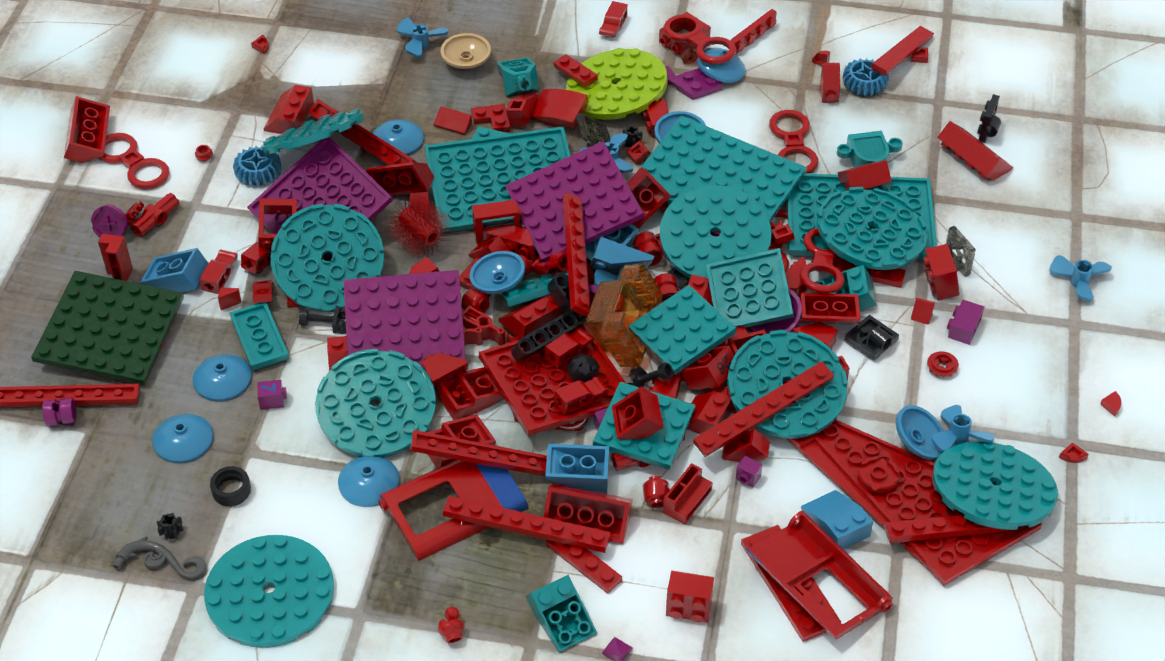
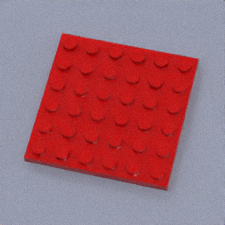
(531, 385)

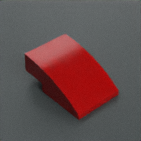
(559, 107)
(468, 393)
(465, 428)

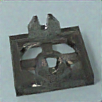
(588, 125)
(957, 241)

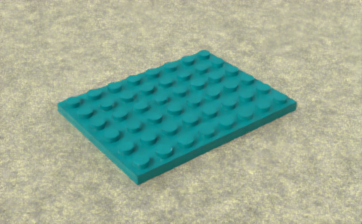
(702, 156)
(479, 169)
(813, 189)

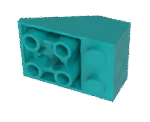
(855, 282)
(561, 613)

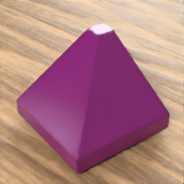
(617, 650)

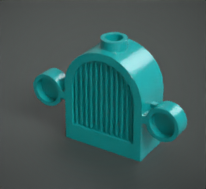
(868, 148)

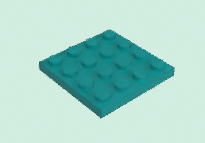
(751, 289)
(682, 329)
(660, 447)

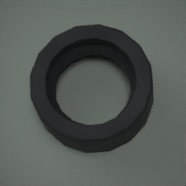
(230, 473)

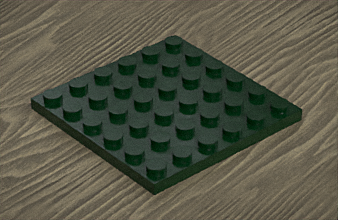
(108, 327)

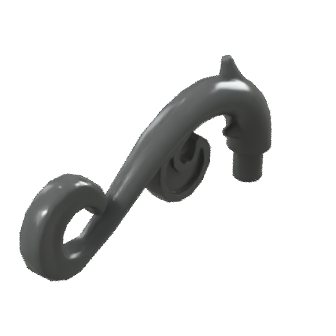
(157, 562)

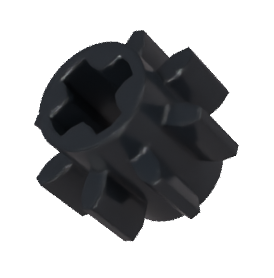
(633, 135)
(169, 526)

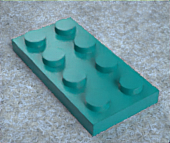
(529, 290)
(259, 335)

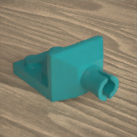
(518, 75)

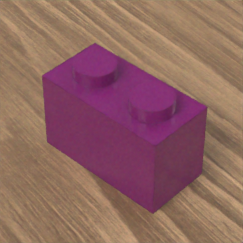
(965, 321)

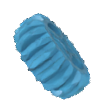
(862, 79)
(255, 167)

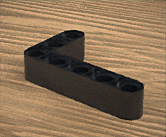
(557, 326)

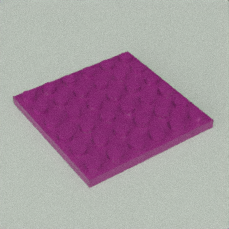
(327, 178)
(592, 178)
(406, 314)

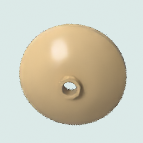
(465, 51)

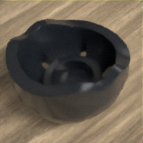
(580, 367)

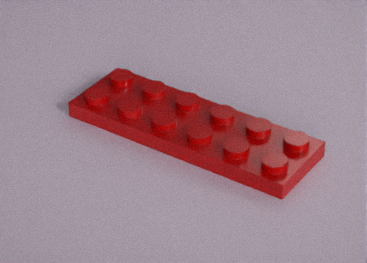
(800, 619)

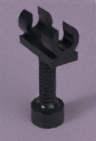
(337, 326)
(663, 371)

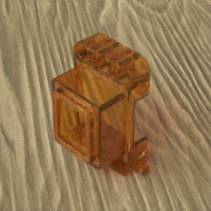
(619, 305)

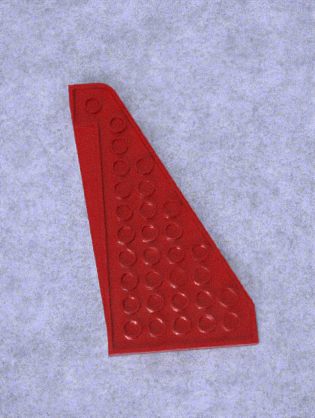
(839, 454)

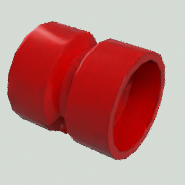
(648, 244)
(667, 285)

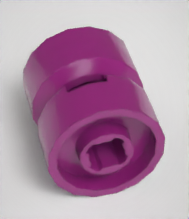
(57, 412)

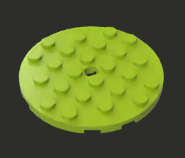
(640, 83)

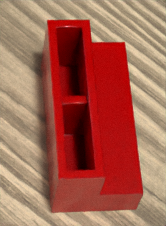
(866, 175)
(115, 256)
(687, 494)

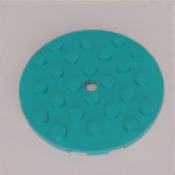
(312, 131)
(709, 208)
(846, 224)
(310, 235)
(778, 357)
(370, 430)
(1022, 491)
(262, 619)

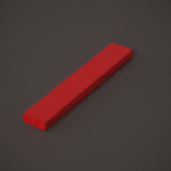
(902, 50)

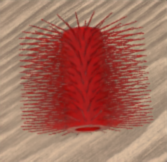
(418, 226)

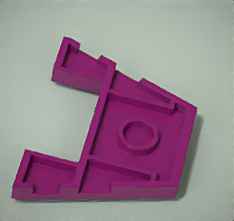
(693, 83)

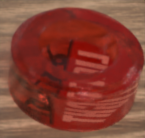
(689, 56)

